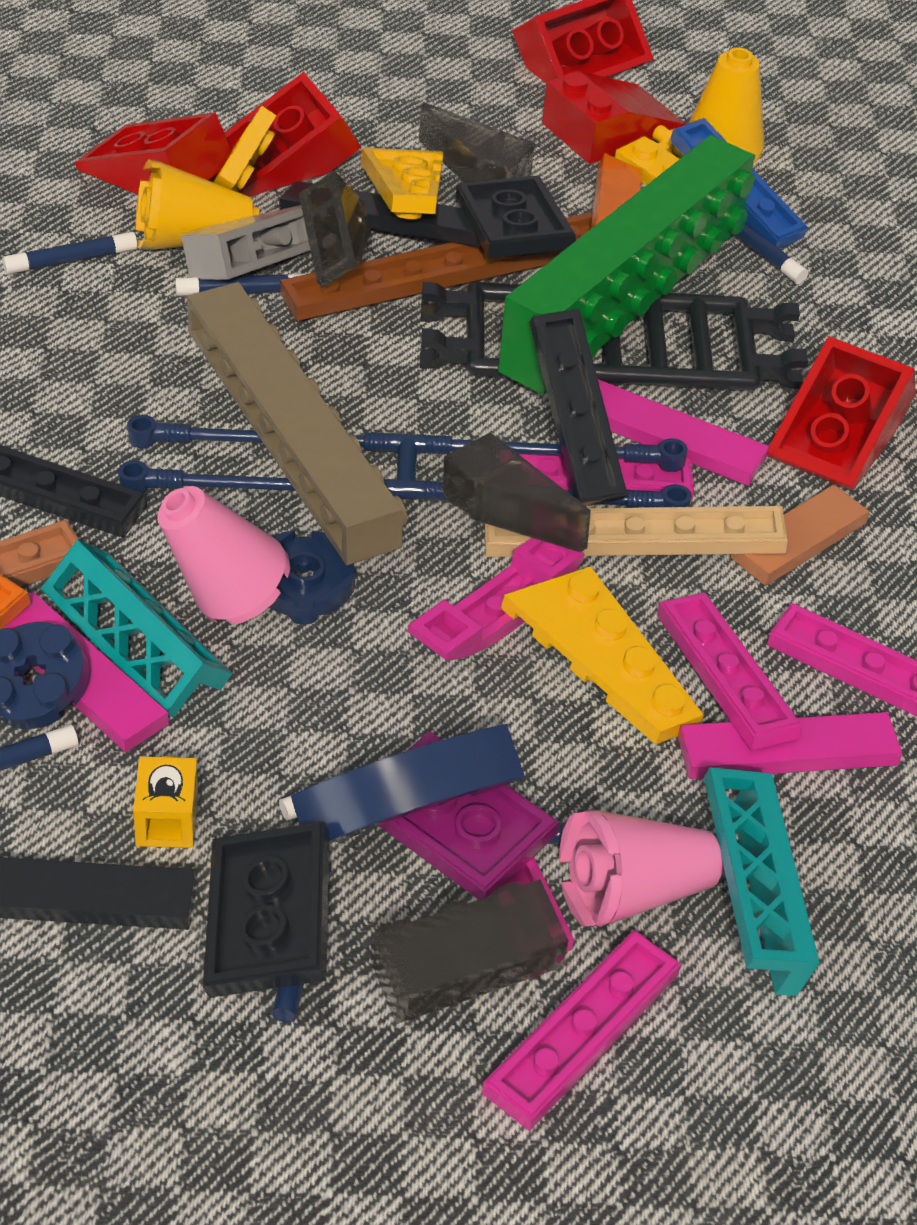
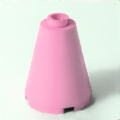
(222, 556)
(632, 865)

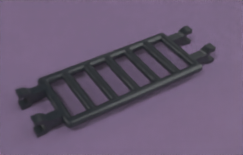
(746, 321)

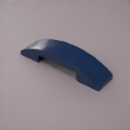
(411, 782)

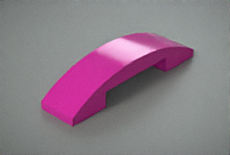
(478, 618)

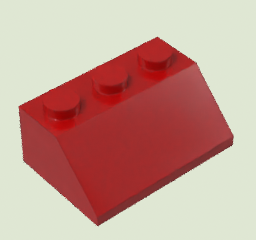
(583, 37)

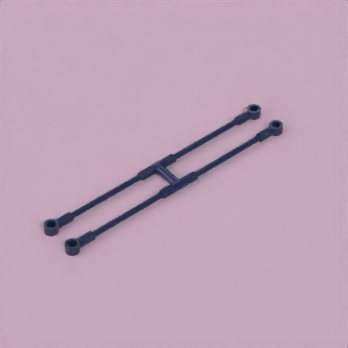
(145, 432)

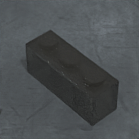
(467, 950)

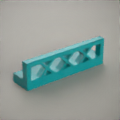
(148, 617)
(772, 877)

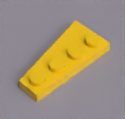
(405, 179)
(606, 648)

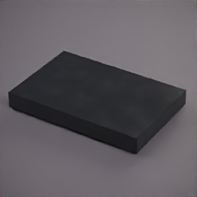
(514, 216)
(267, 910)

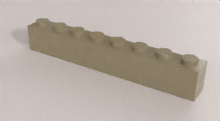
(296, 424)

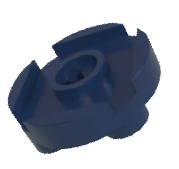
(317, 594)
(64, 676)

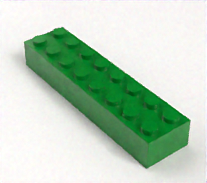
(632, 254)

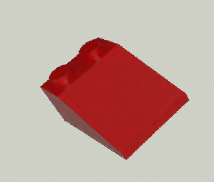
(602, 113)
(307, 138)
(184, 142)
(844, 413)

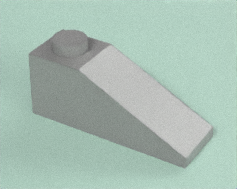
(245, 244)

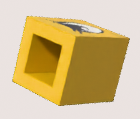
(165, 802)

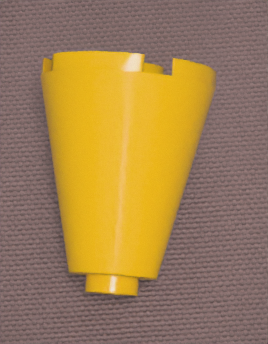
(734, 101)
(182, 203)

